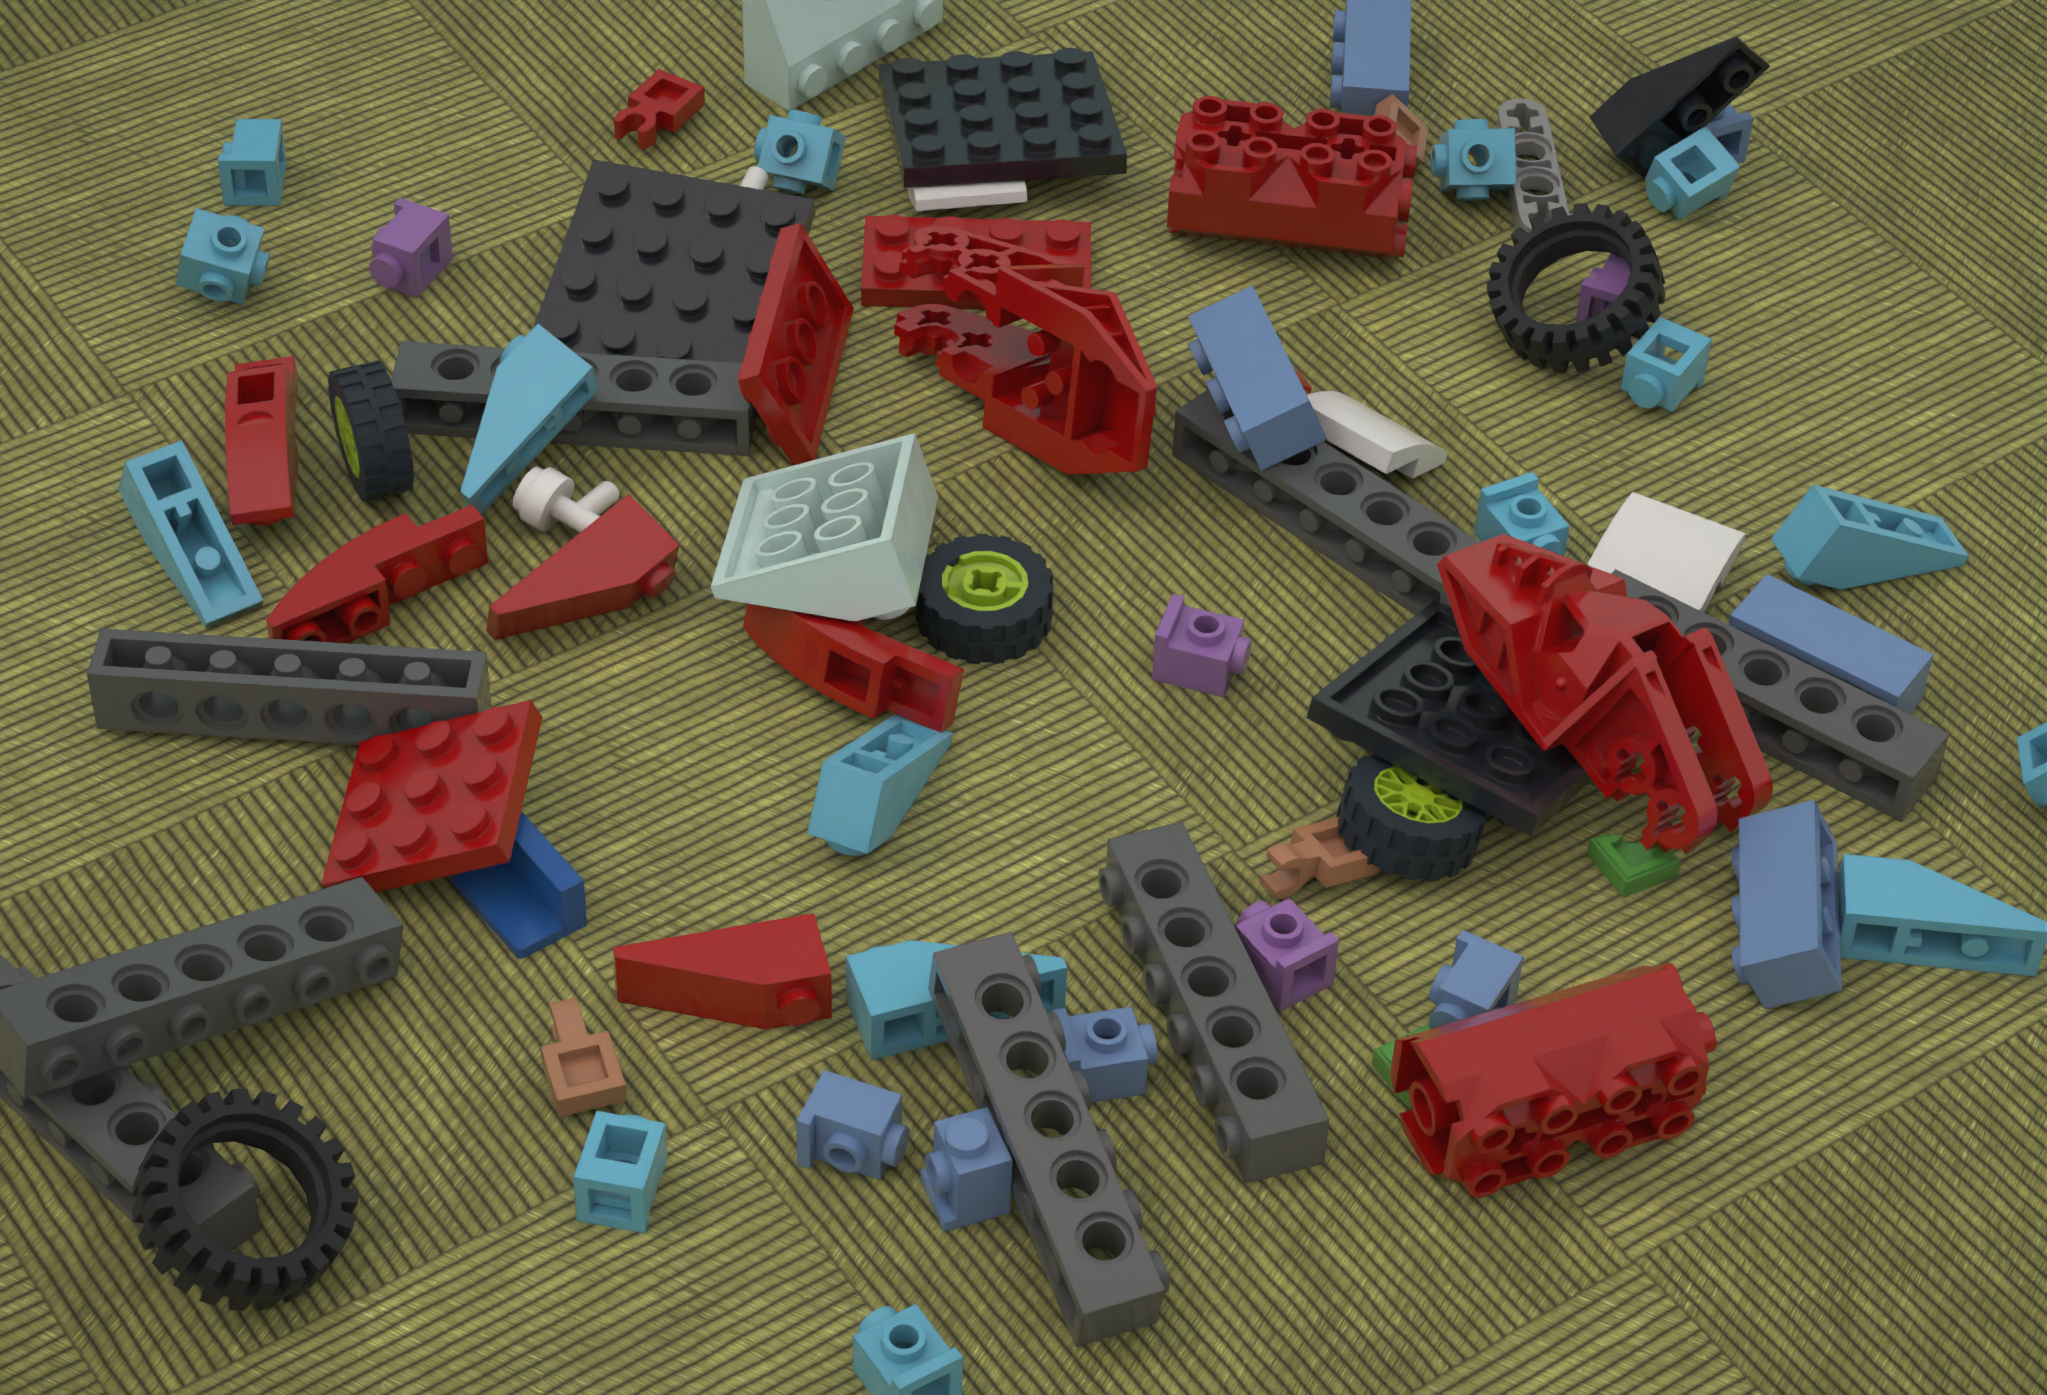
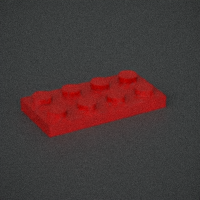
(891, 234)
(796, 345)

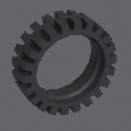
(1565, 237)
(202, 1259)

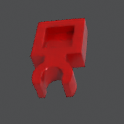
(659, 103)

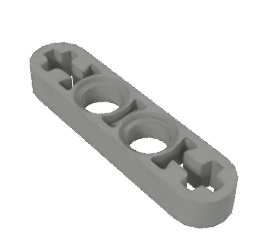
(1536, 174)

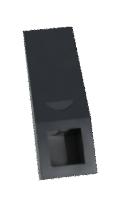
(1675, 101)

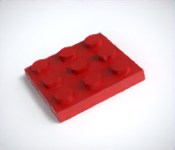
(435, 799)

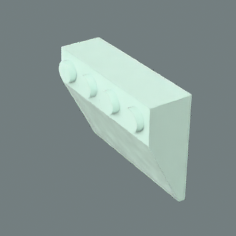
(813, 44)
(833, 534)

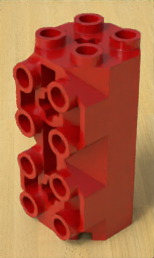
(1305, 186)
(1526, 1081)

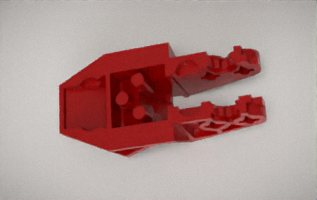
(1061, 393)
(1610, 684)

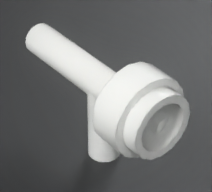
(546, 498)

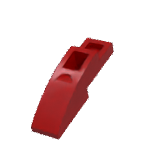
(261, 440)
(355, 585)
(858, 665)

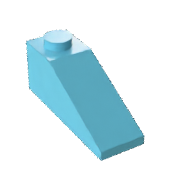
(529, 403)
(187, 533)
(1862, 541)
(874, 783)
(1925, 919)
(893, 1001)

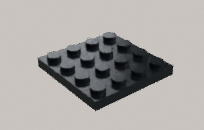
(1000, 118)
(665, 264)
(1442, 720)

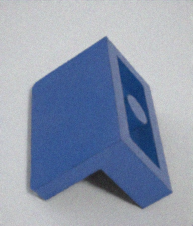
(529, 898)

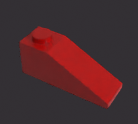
(592, 574)
(736, 975)

